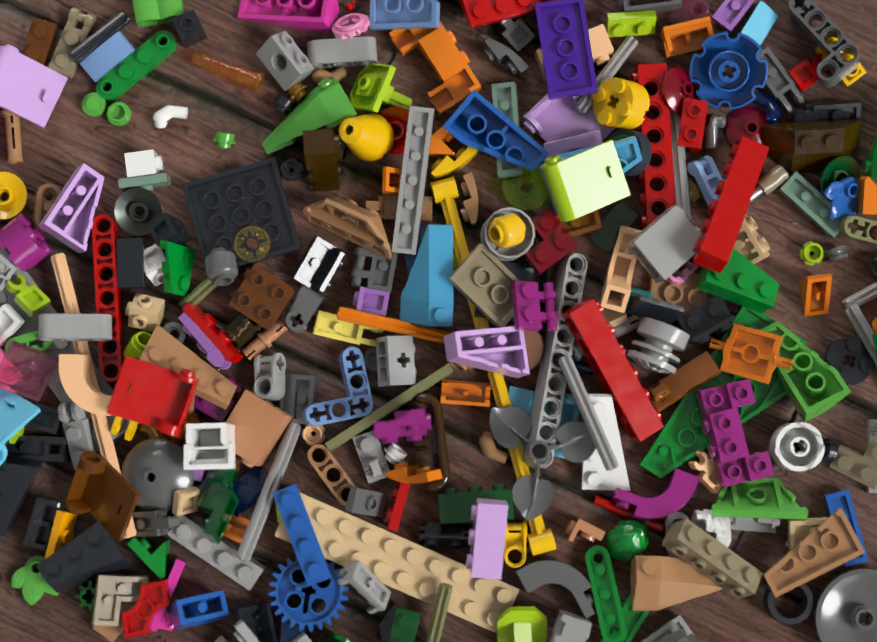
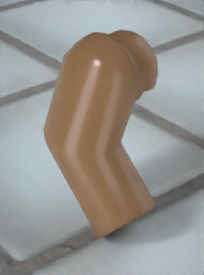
(319, 74)
(489, 448)

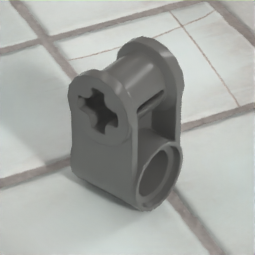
(305, 305)

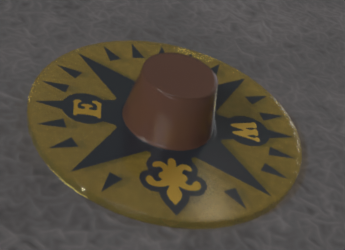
(252, 244)

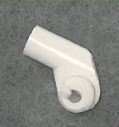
(168, 112)

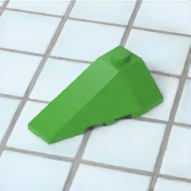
(321, 107)
(811, 381)

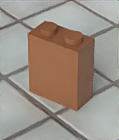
(256, 428)

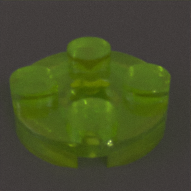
(520, 199)

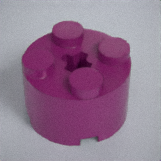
(23, 244)

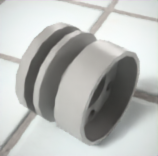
(513, 252)
(658, 345)

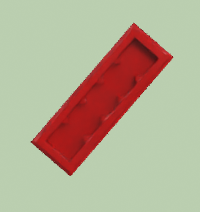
(218, 338)

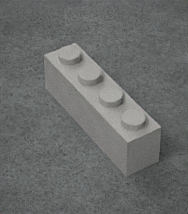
(219, 555)

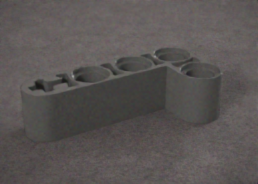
(819, 36)

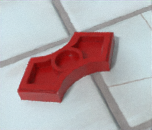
(152, 599)

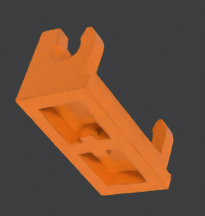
(685, 36)
(465, 393)

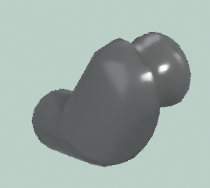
(711, 131)

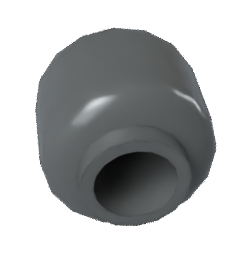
(221, 266)

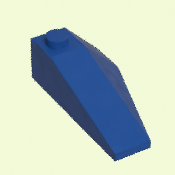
(490, 131)

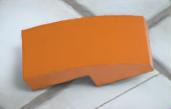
(413, 474)

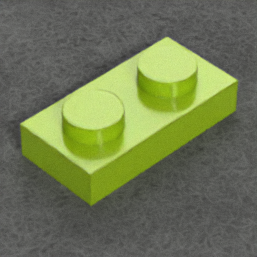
(631, 23)

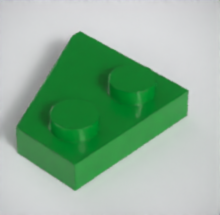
(177, 268)

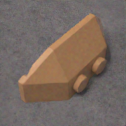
(350, 222)

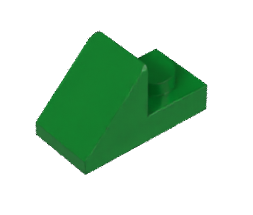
(156, 561)

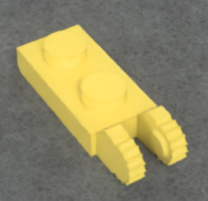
(330, 327)

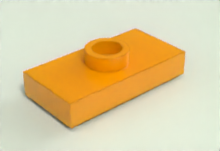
(61, 531)

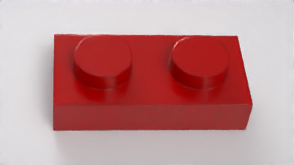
(394, 515)

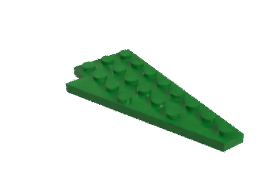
(683, 430)

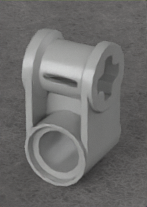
(270, 376)

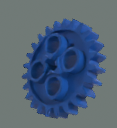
(286, 587)

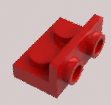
(692, 124)

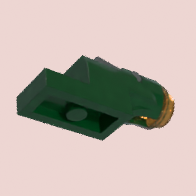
(218, 501)

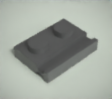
(299, 393)

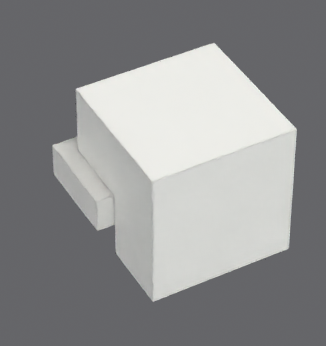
(209, 446)

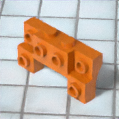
(446, 61)

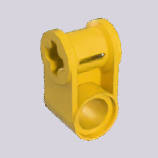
(516, 541)

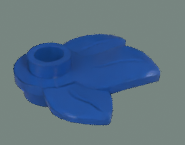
(843, 197)

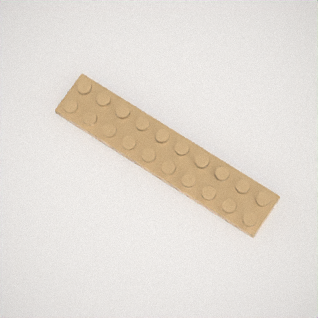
(405, 564)

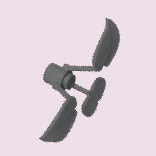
(509, 428)

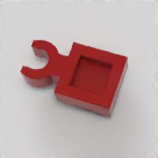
(805, 73)

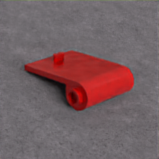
(156, 396)

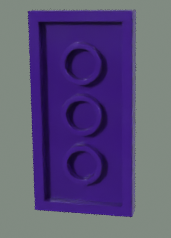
(565, 48)

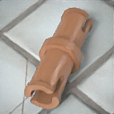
(264, 340)

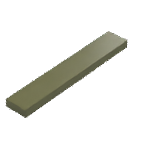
(389, 407)

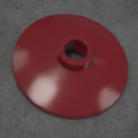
(677, 87)
(739, 120)

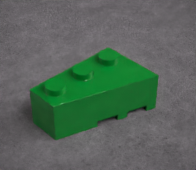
(740, 283)

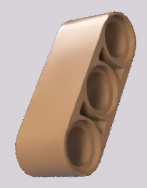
(323, 467)

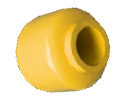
(507, 230)

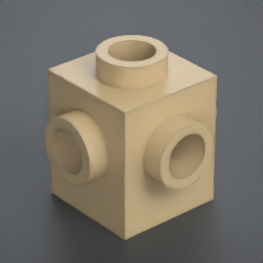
(145, 312)

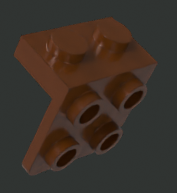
(261, 296)

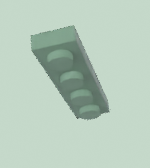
(505, 100)

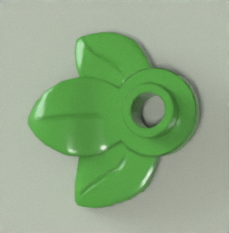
(31, 582)

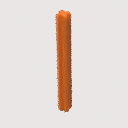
(391, 325)

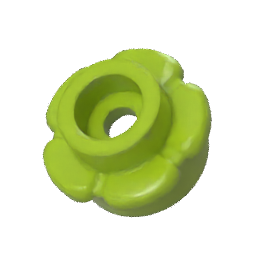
(816, 249)

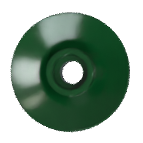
(837, 169)

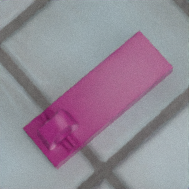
(163, 617)

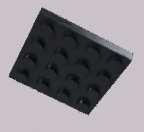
(240, 199)

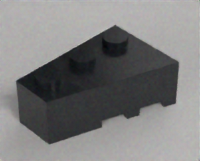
(15, 482)
(83, 559)

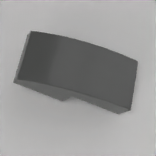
(499, 53)

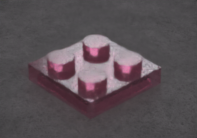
(26, 370)

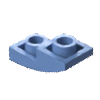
(107, 56)

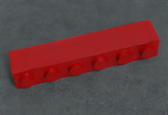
(730, 205)
(613, 370)

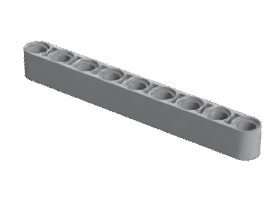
(553, 346)

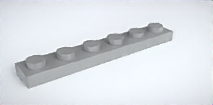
(413, 180)

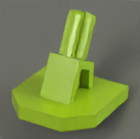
(374, 89)
(522, 625)

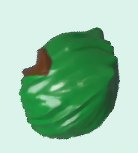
(627, 539)

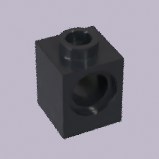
(189, 28)
(168, 229)

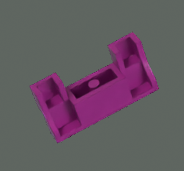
(406, 423)
(726, 435)

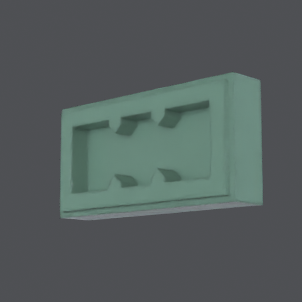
(145, 181)

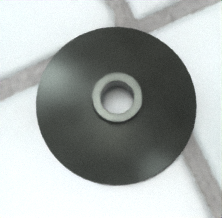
(127, 215)

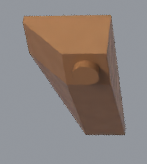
(664, 582)

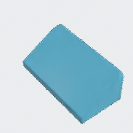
(760, 22)

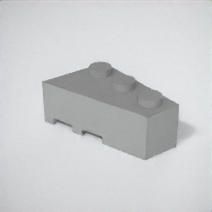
(570, 628)

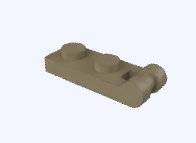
(69, 40)

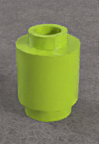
(137, 344)

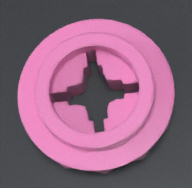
(350, 25)

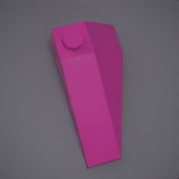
(296, 14)

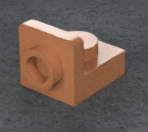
(588, 530)

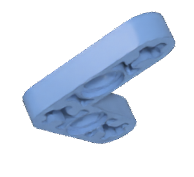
(353, 395)

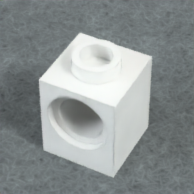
(143, 163)

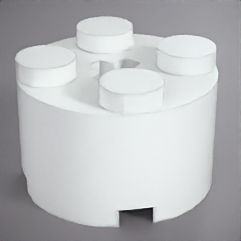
(810, 446)

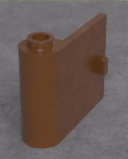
(103, 493)

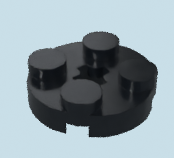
(852, 347)

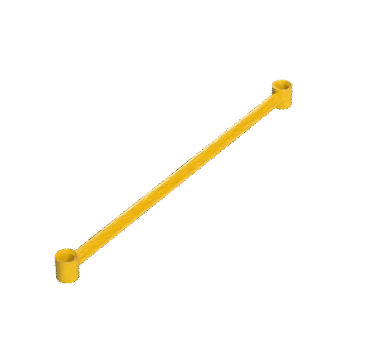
(444, 192)

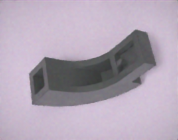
(554, 571)

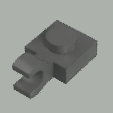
(516, 34)

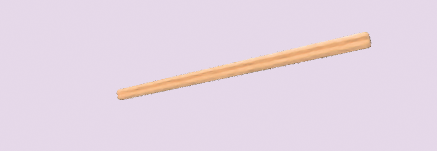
(100, 422)

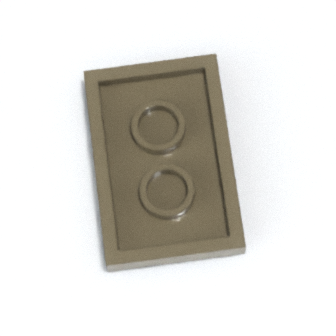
(486, 285)

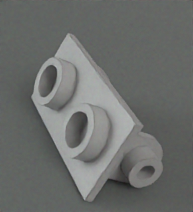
(754, 524)

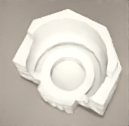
(715, 526)

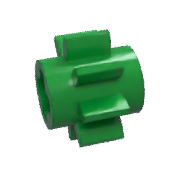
(83, 595)

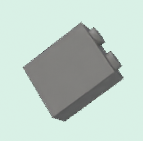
(665, 243)

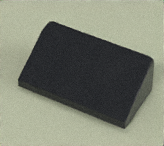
(654, 309)

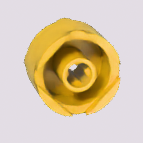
(620, 103)

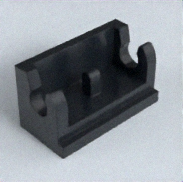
(130, 263)
(42, 522)

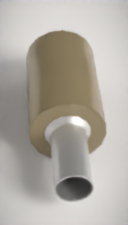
(770, 181)

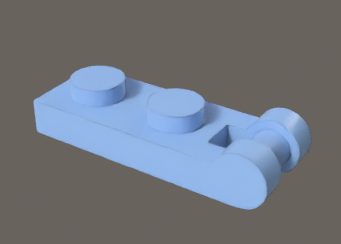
(706, 176)

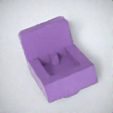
(371, 301)

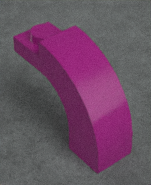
(676, 494)

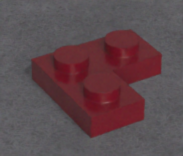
(555, 242)

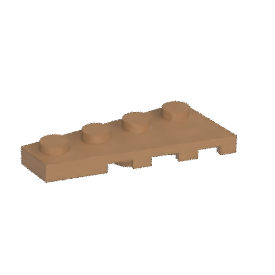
(170, 353)
(816, 554)

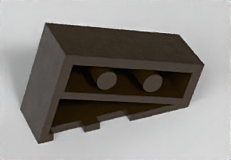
(321, 156)

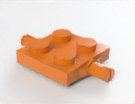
(751, 353)

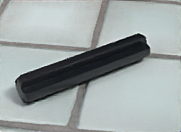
(99, 37)

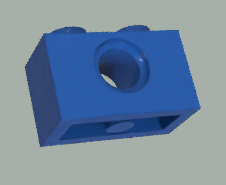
(199, 610)

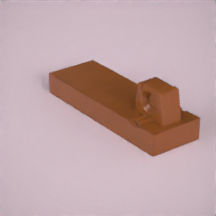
(683, 381)

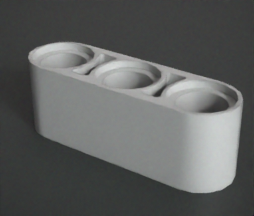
(342, 52)
(75, 327)

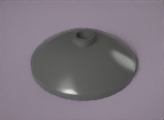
(167, 463)

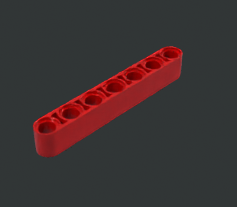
(102, 288)

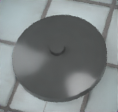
(848, 607)

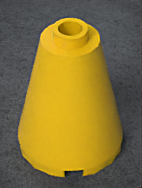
(367, 136)

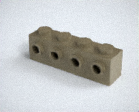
(712, 559)

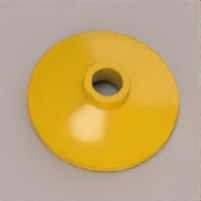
(17, 195)

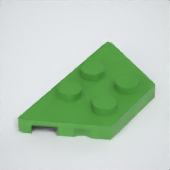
(758, 499)

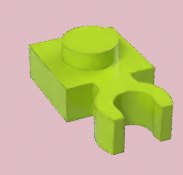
(29, 298)

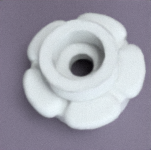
(395, 454)

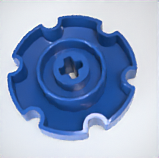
(736, 52)

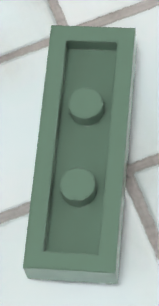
(810, 203)

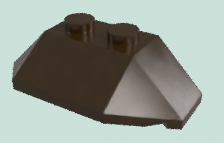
(811, 144)

